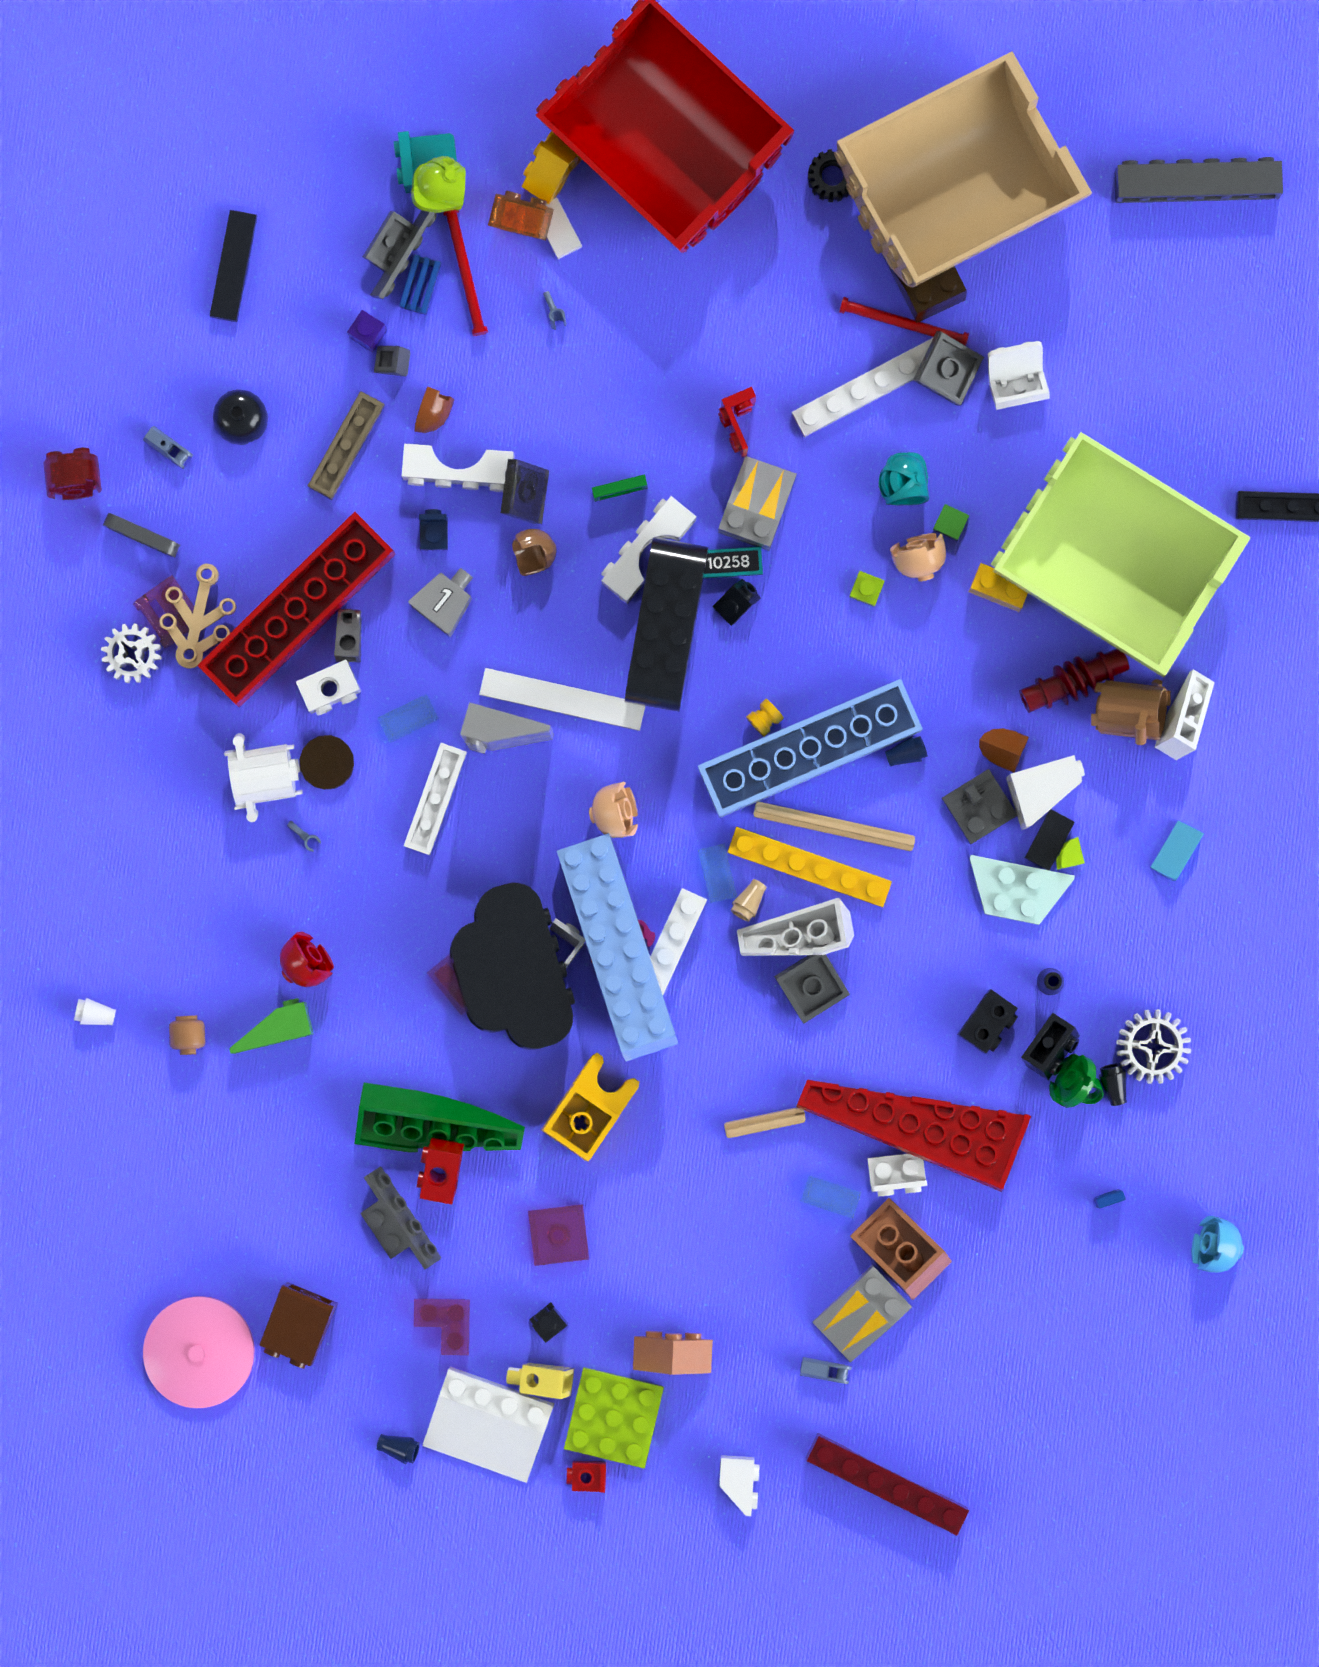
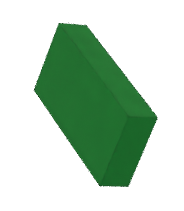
(619, 488)

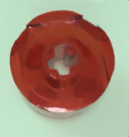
(72, 474)

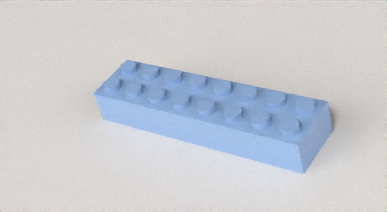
(810, 748)
(617, 947)

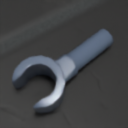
(555, 313)
(303, 835)

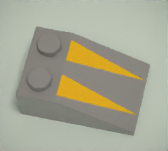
(757, 503)
(862, 1314)

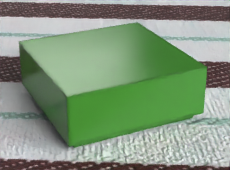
(951, 522)

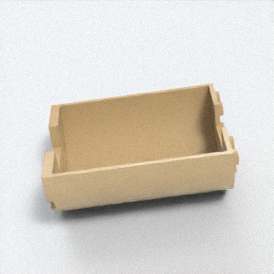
(958, 172)

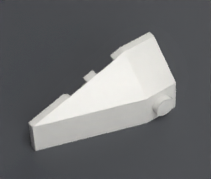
(803, 932)

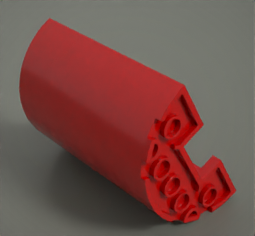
(667, 125)

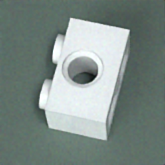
(312, 688)

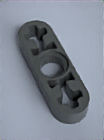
(141, 535)

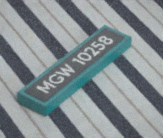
(733, 562)

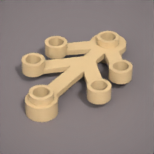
(197, 620)

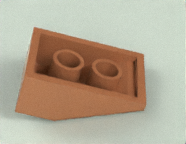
(901, 1248)

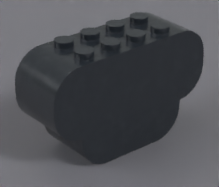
(666, 624)
(512, 969)

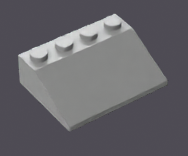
(499, 730)

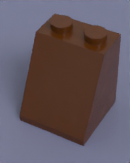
(297, 1325)

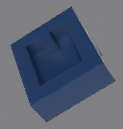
(433, 530)

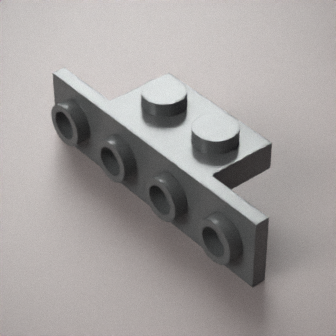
(393, 246)
(394, 1222)

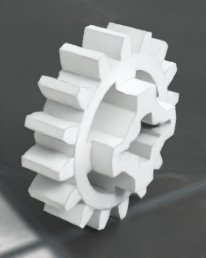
(141, 646)

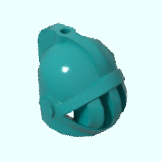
(904, 480)

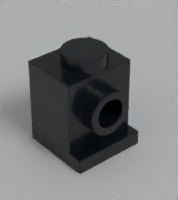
(548, 1322)

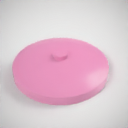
(198, 1352)

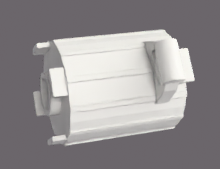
(261, 775)

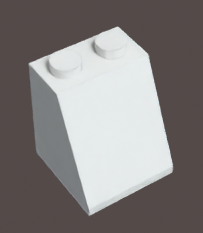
(1042, 787)

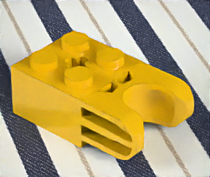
(596, 1105)

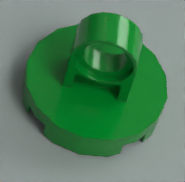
(1076, 1082)

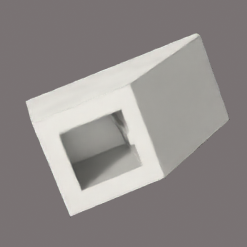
(737, 1481)

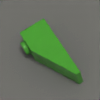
(281, 1025)

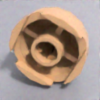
(920, 556)
(614, 810)

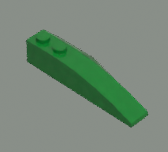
(410, 1118)

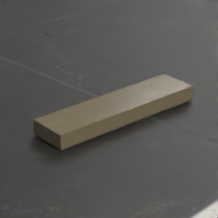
(346, 445)

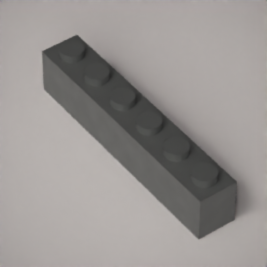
(1198, 181)

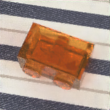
(521, 216)

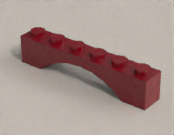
(886, 1484)

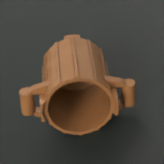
(1131, 709)

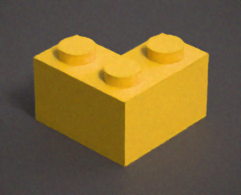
(550, 168)

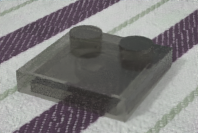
(524, 491)

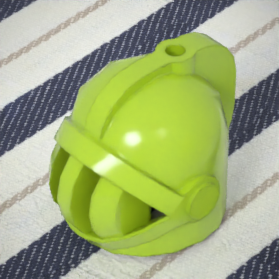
(439, 185)

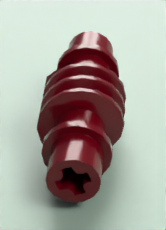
(1073, 678)

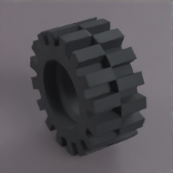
(816, 182)

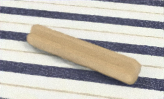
(764, 1122)

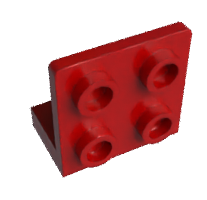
(738, 404)

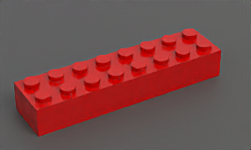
(296, 609)

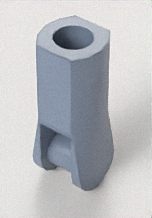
(165, 444)
(820, 1369)

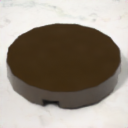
(327, 762)

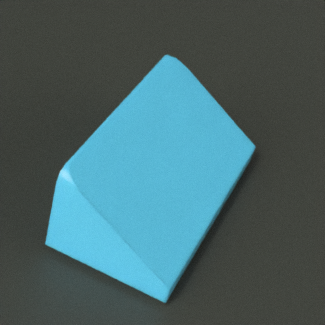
(1177, 850)

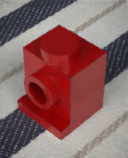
(596, 1469)

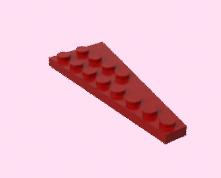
(952, 1136)

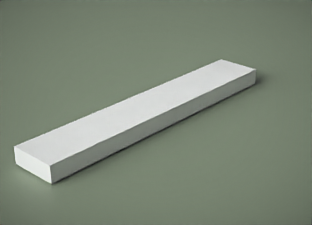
(561, 699)

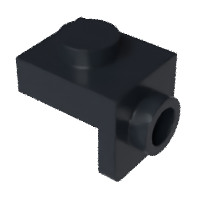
(737, 601)

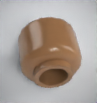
(187, 1034)

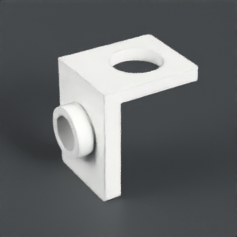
(569, 934)

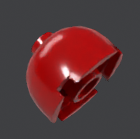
(304, 962)

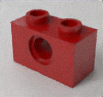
(441, 1155)

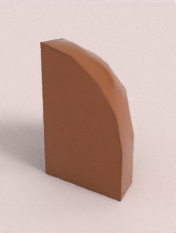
(433, 411)
(1003, 747)

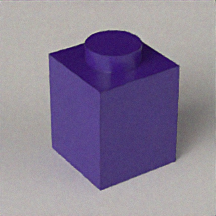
(367, 331)

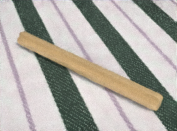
(834, 826)

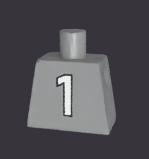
(444, 600)

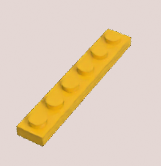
(809, 867)

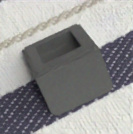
(392, 360)

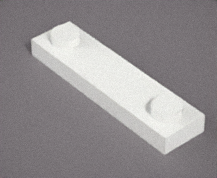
(435, 799)

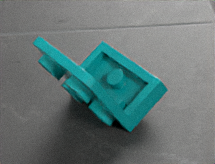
(420, 150)

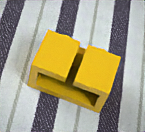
(997, 589)

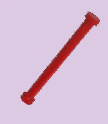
(465, 271)
(898, 321)

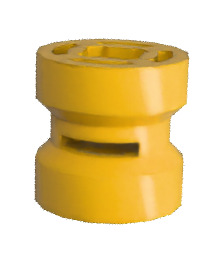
(763, 718)

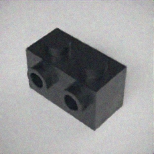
(988, 1021)
(1051, 1046)

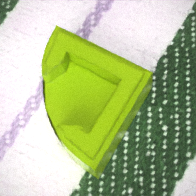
(1070, 854)

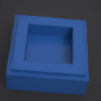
(1109, 1198)

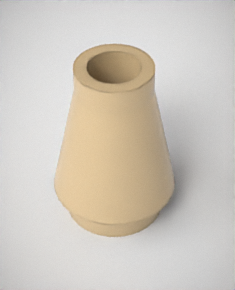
(748, 902)

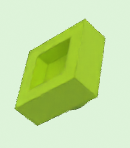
(866, 588)

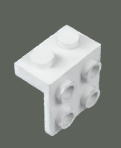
(1017, 375)

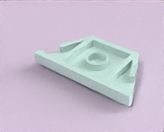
(1017, 890)

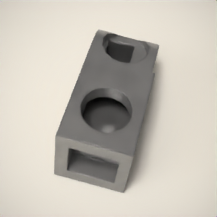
(348, 636)

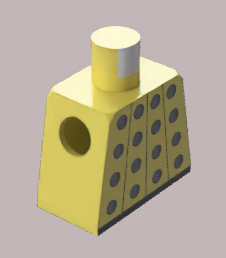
(553, 1380)

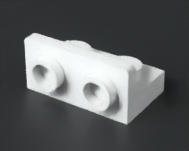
(896, 1172)

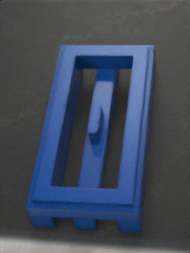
(426, 263)

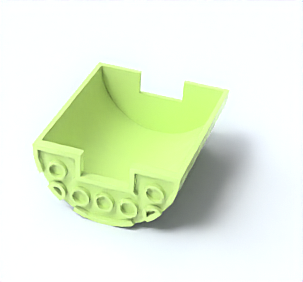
(1119, 553)

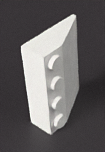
(488, 1424)

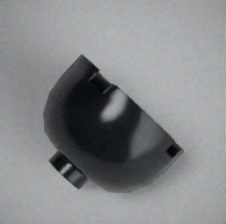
(240, 417)

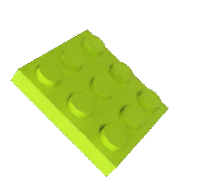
(613, 1417)

